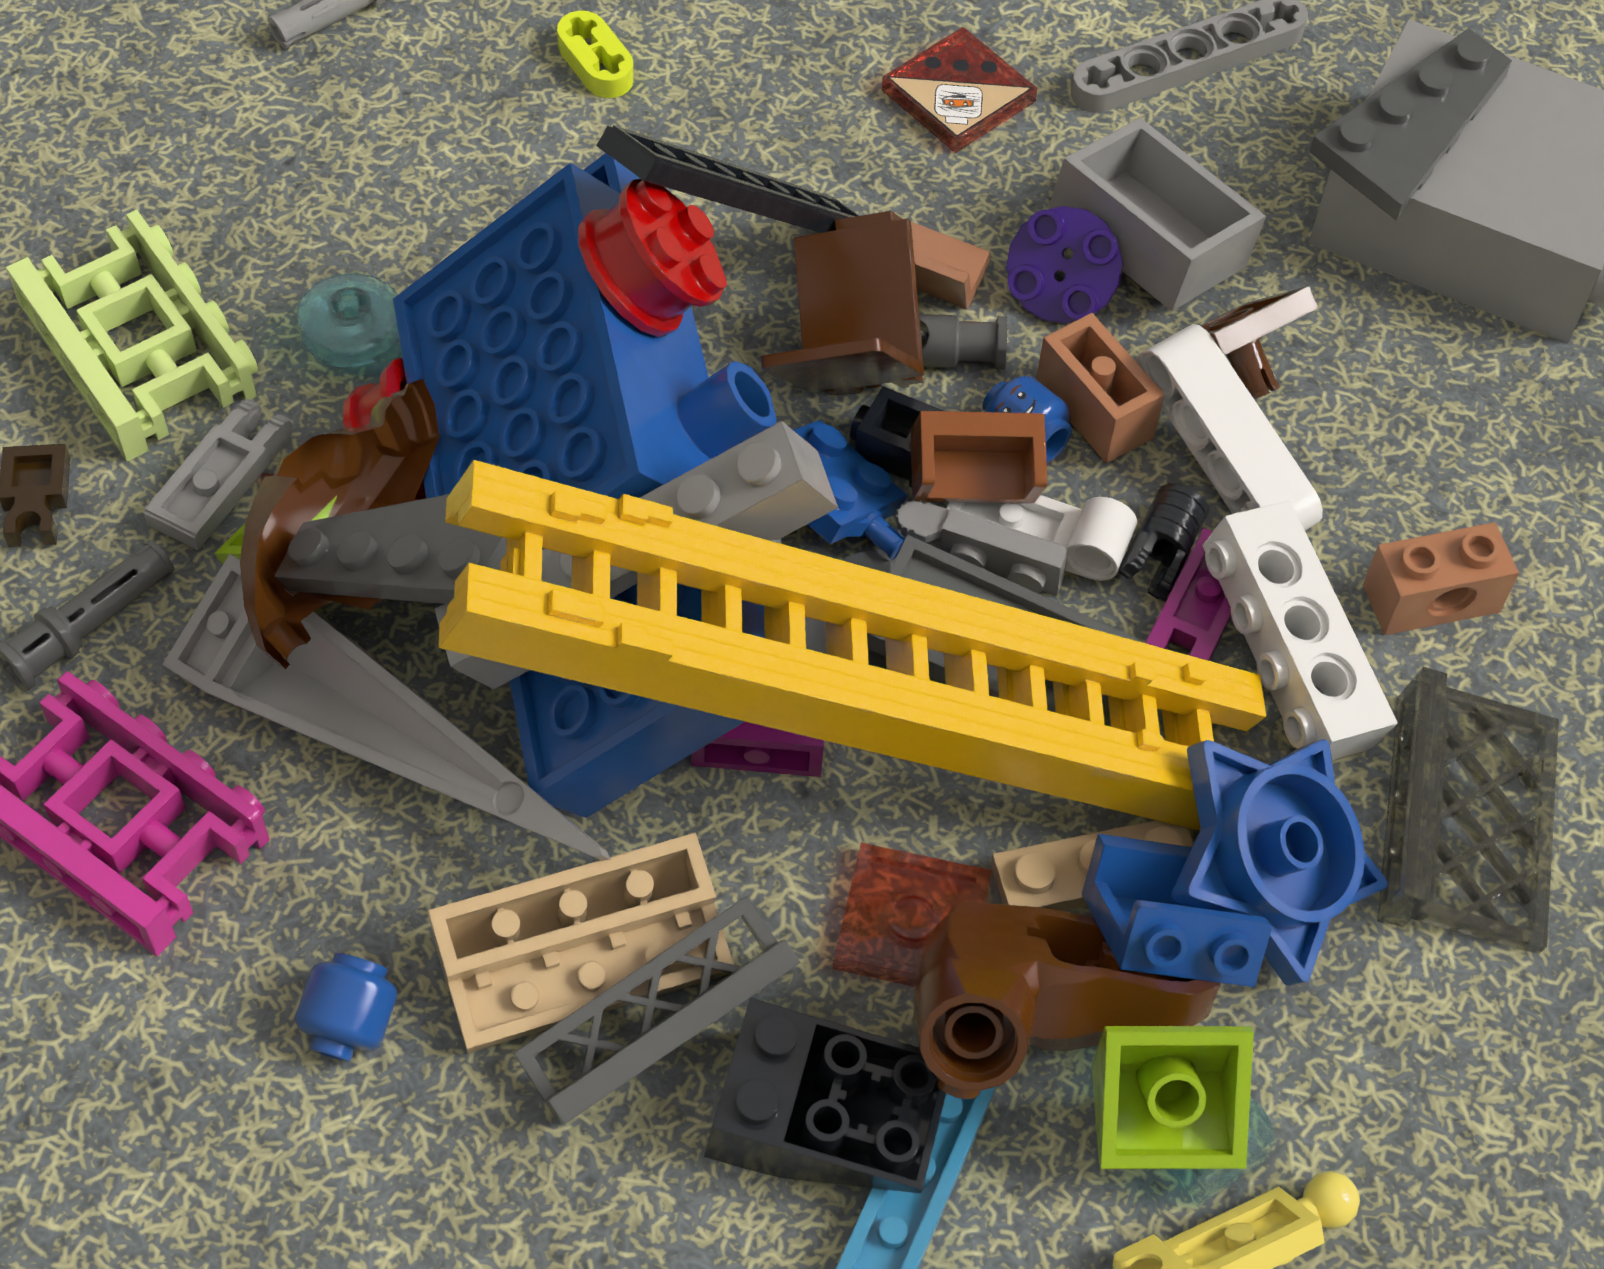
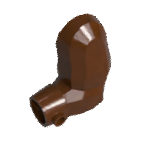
(1035, 978)

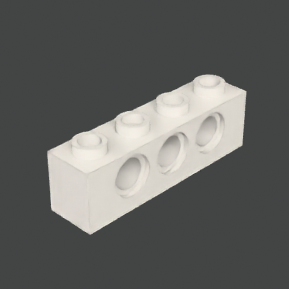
(1297, 599)

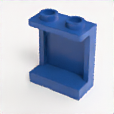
(1151, 933)

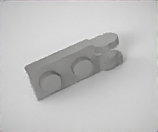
(217, 475)
(991, 546)

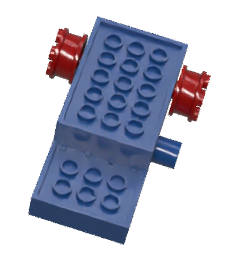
(578, 360)

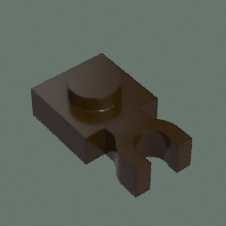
(30, 485)

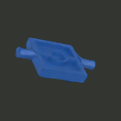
(860, 490)

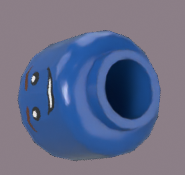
(1030, 396)

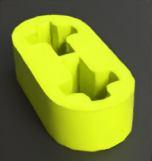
(604, 49)

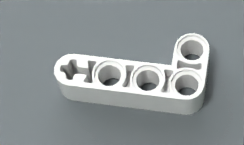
(1226, 426)

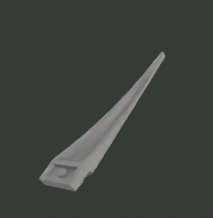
(354, 705)

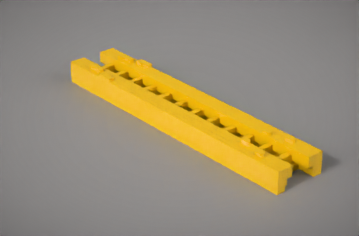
(836, 694)

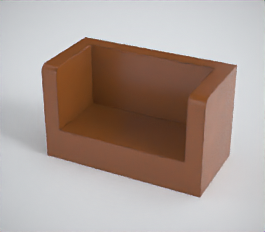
(978, 457)

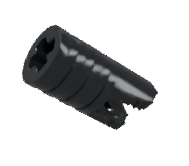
(1166, 536)

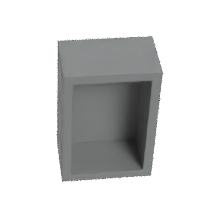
(1171, 215)

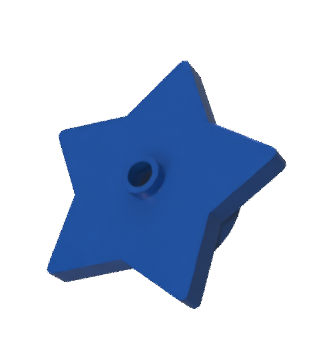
(1276, 848)

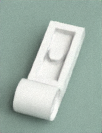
(1092, 535)

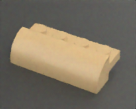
(560, 940)

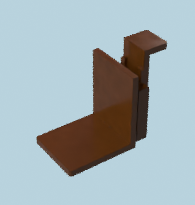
(855, 308)

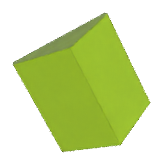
(1173, 1096)

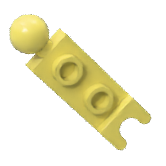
(1254, 1234)

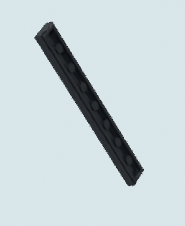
(722, 181)

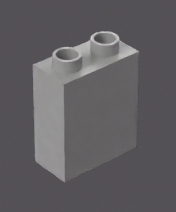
(1508, 210)

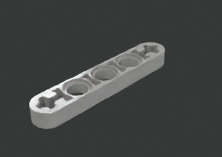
(1175, 70)

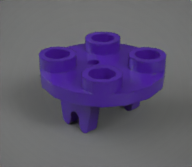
(1039, 254)

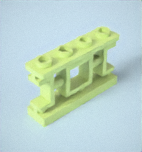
(92, 352)

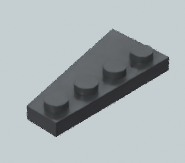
(1406, 127)
(387, 553)

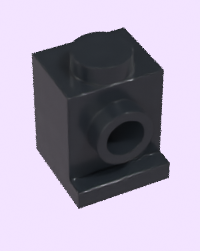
(885, 431)

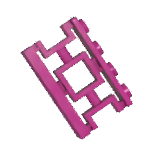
(71, 844)

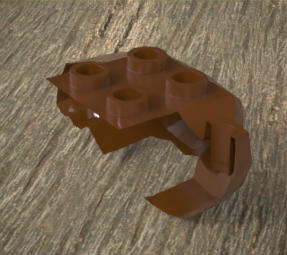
(360, 466)

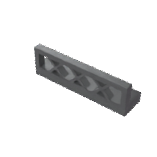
(671, 1031)

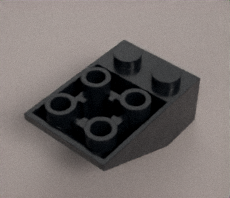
(825, 1103)

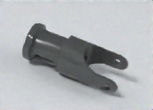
(963, 341)

